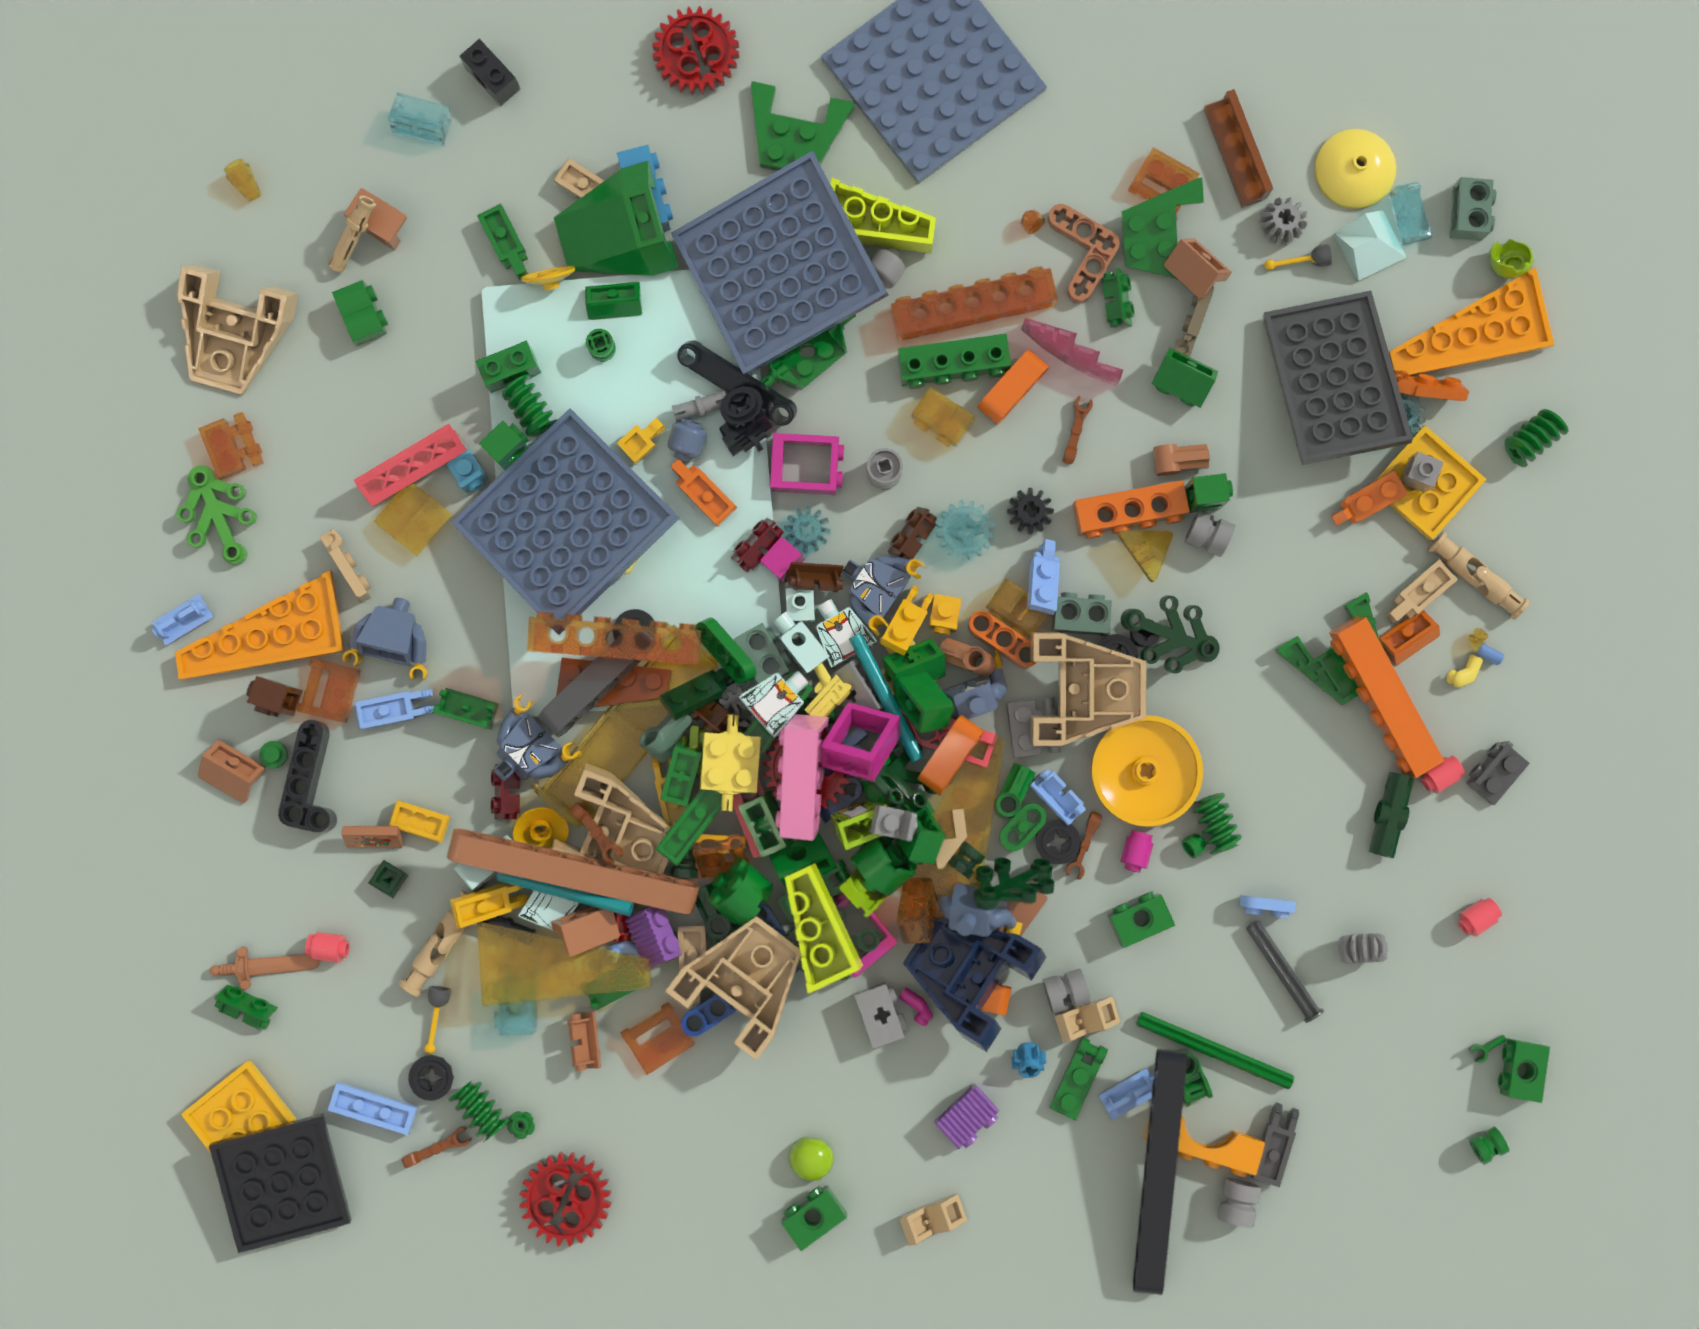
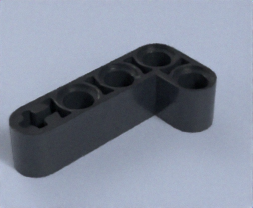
(311, 777)

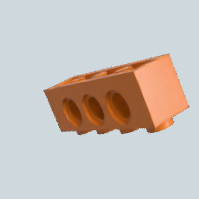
(1170, 494)

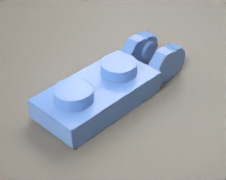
(391, 709)

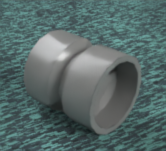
(884, 468)
(1210, 533)
(1066, 991)
(1239, 1202)

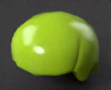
(1511, 259)
(811, 1158)

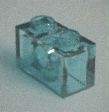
(517, 1023)

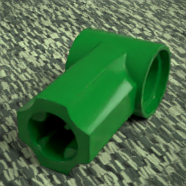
(1015, 789)

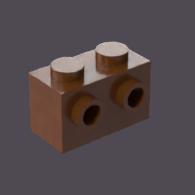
(273, 697)

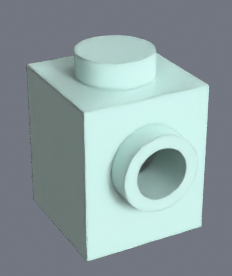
(800, 605)

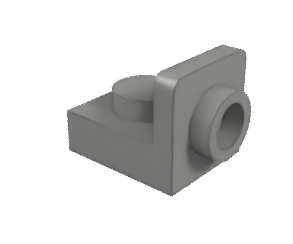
(894, 822)

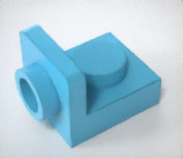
(468, 472)

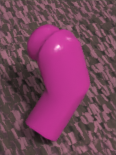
(919, 1004)

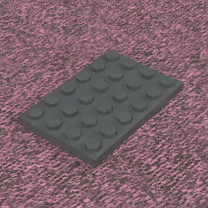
(1337, 378)

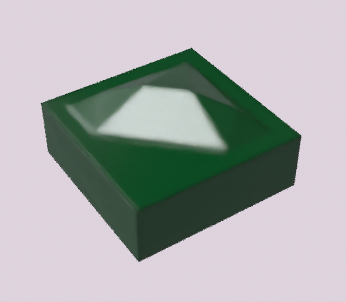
(388, 879)

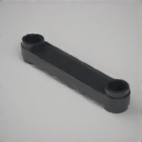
(730, 377)

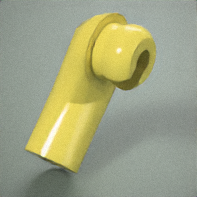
(1467, 675)

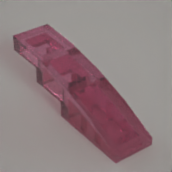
(1061, 345)

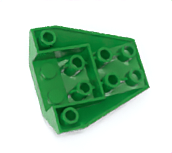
(617, 227)

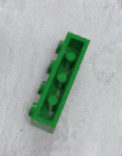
(954, 360)

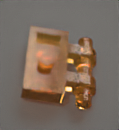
(223, 449)

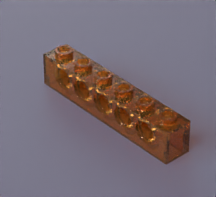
(1036, 278)
(541, 641)

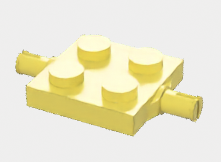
(730, 763)

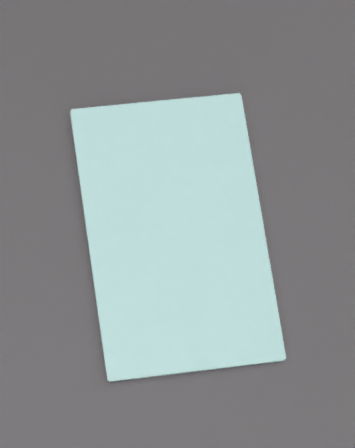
(690, 566)

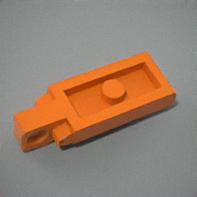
(703, 493)
(1370, 499)

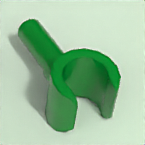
(1486, 1048)

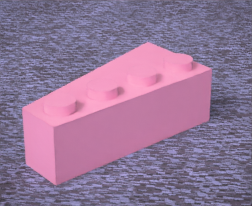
(800, 777)

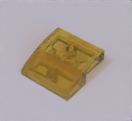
(412, 518)

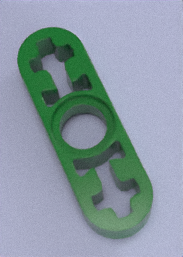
(735, 660)

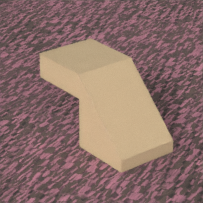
(952, 844)
(1087, 1019)
(933, 1218)

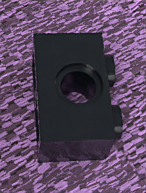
(490, 72)

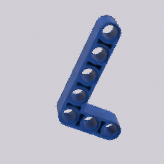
(704, 1009)

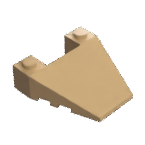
(225, 338)
(1095, 689)
(623, 820)
(748, 971)

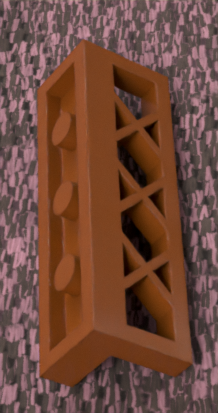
(1238, 149)

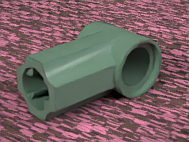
(661, 740)

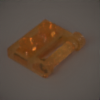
(1164, 172)
(337, 693)
(711, 854)
(661, 1047)

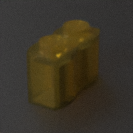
(942, 418)
(1010, 605)

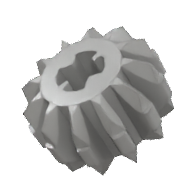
(1274, 222)
(1363, 948)

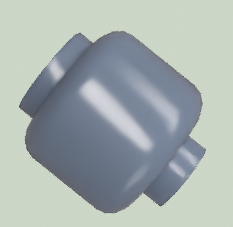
(686, 439)

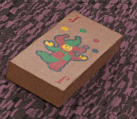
(372, 836)

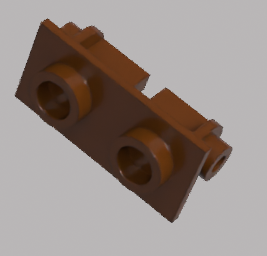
(917, 523)
(805, 576)
(715, 720)

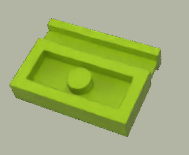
(859, 895)

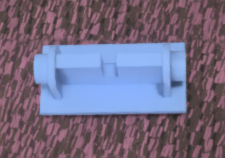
(182, 620)
(1049, 788)
(1128, 1094)

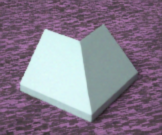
(1369, 245)

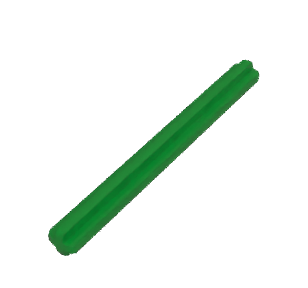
(1215, 1050)

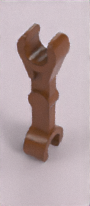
(1079, 414)
(582, 813)
(1091, 826)
(452, 1141)

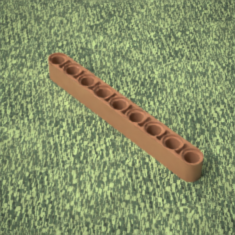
(572, 871)

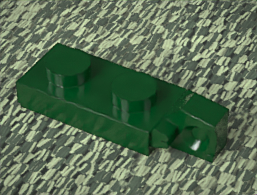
(696, 693)

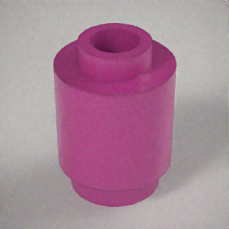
(1137, 851)

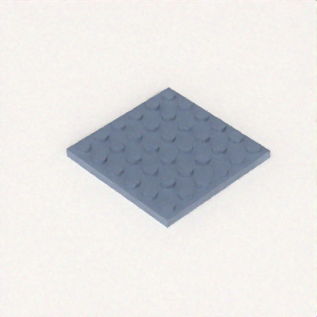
(933, 78)
(779, 263)
(565, 519)

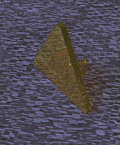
(1147, 549)

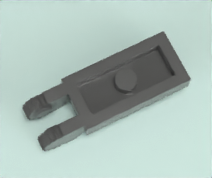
(1277, 1146)

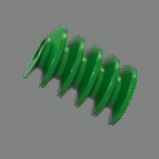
(526, 406)
(1534, 436)
(1217, 823)
(479, 1110)

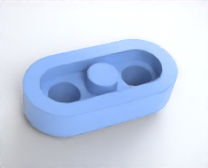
(1279, 907)

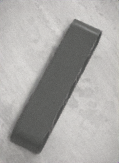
(589, 688)

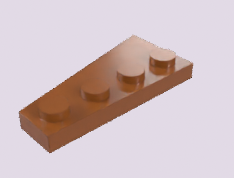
(637, 686)

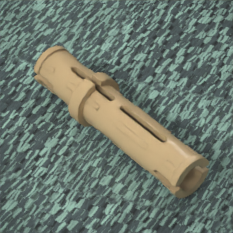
(355, 226)

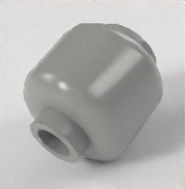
(888, 266)

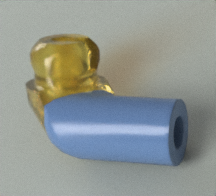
(1482, 649)

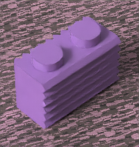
(653, 936)
(967, 1116)

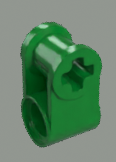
(1195, 1082)

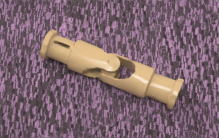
(1486, 582)
(425, 964)

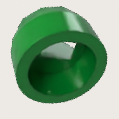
(1194, 845)

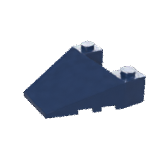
(964, 972)

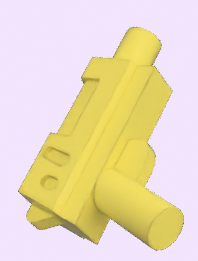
(830, 693)

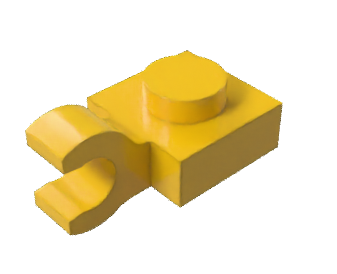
(638, 442)

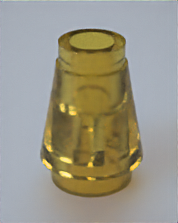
(242, 178)

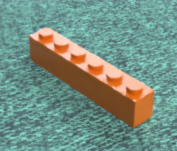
(1386, 697)

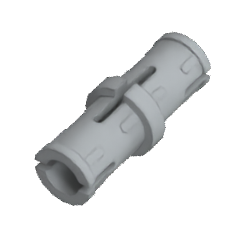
(698, 406)

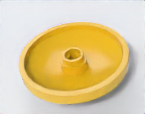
(1147, 771)

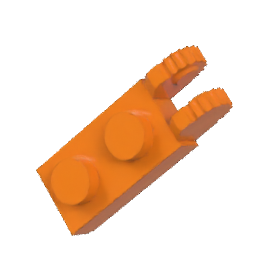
(1430, 387)

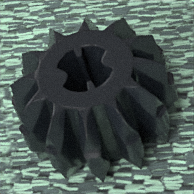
(1023, 517)

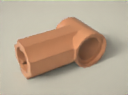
(1173, 459)
(966, 656)

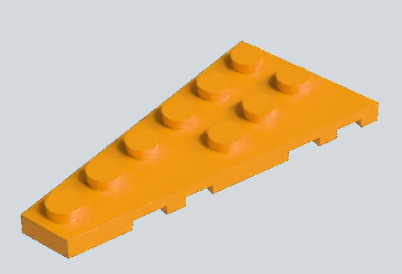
(1491, 328)
(281, 631)

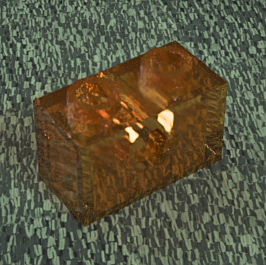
(917, 911)

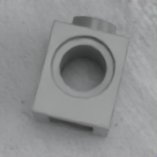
(1421, 472)

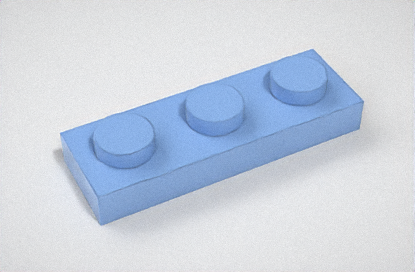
(373, 1108)

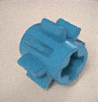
(1028, 1060)

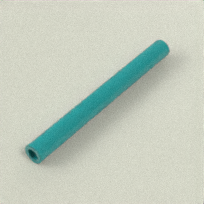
(885, 695)
(595, 900)

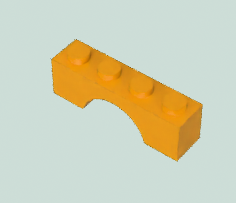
(1237, 1151)

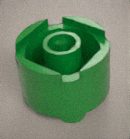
(883, 865)
(739, 892)

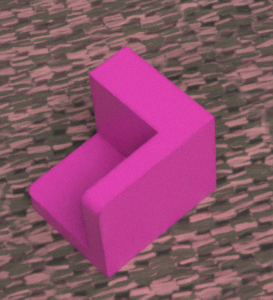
(780, 557)

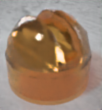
(1032, 221)

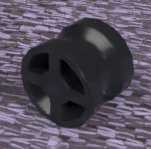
(1138, 637)

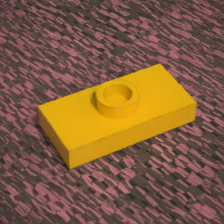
(420, 821)

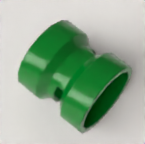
(603, 349)
(1489, 1145)

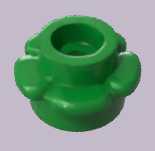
(513, 1125)

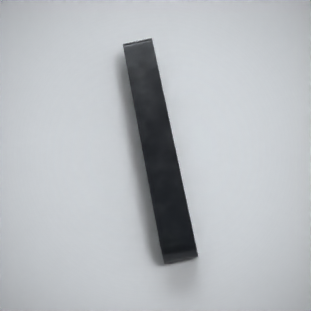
(1159, 1171)

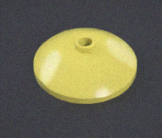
(1349, 183)

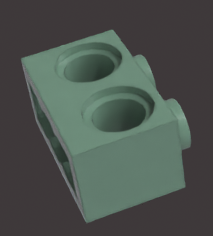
(1466, 207)
(1082, 623)
(768, 652)

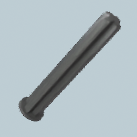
(1284, 971)

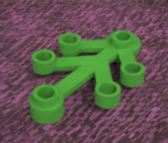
(214, 511)

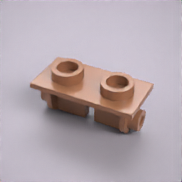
(584, 1029)

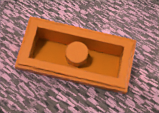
(1409, 637)

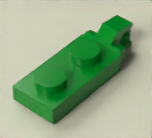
(504, 239)

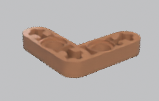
(1095, 252)

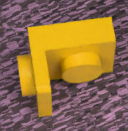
(944, 614)

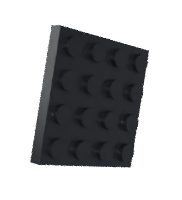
(280, 1183)

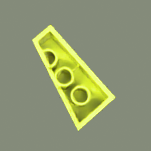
(884, 222)
(821, 934)

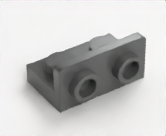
(1497, 772)

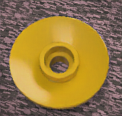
(549, 277)
(554, 827)

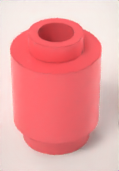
(1443, 775)
(1479, 917)
(327, 947)

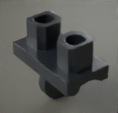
(745, 437)

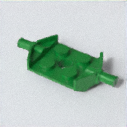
(798, 371)

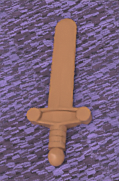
(248, 967)

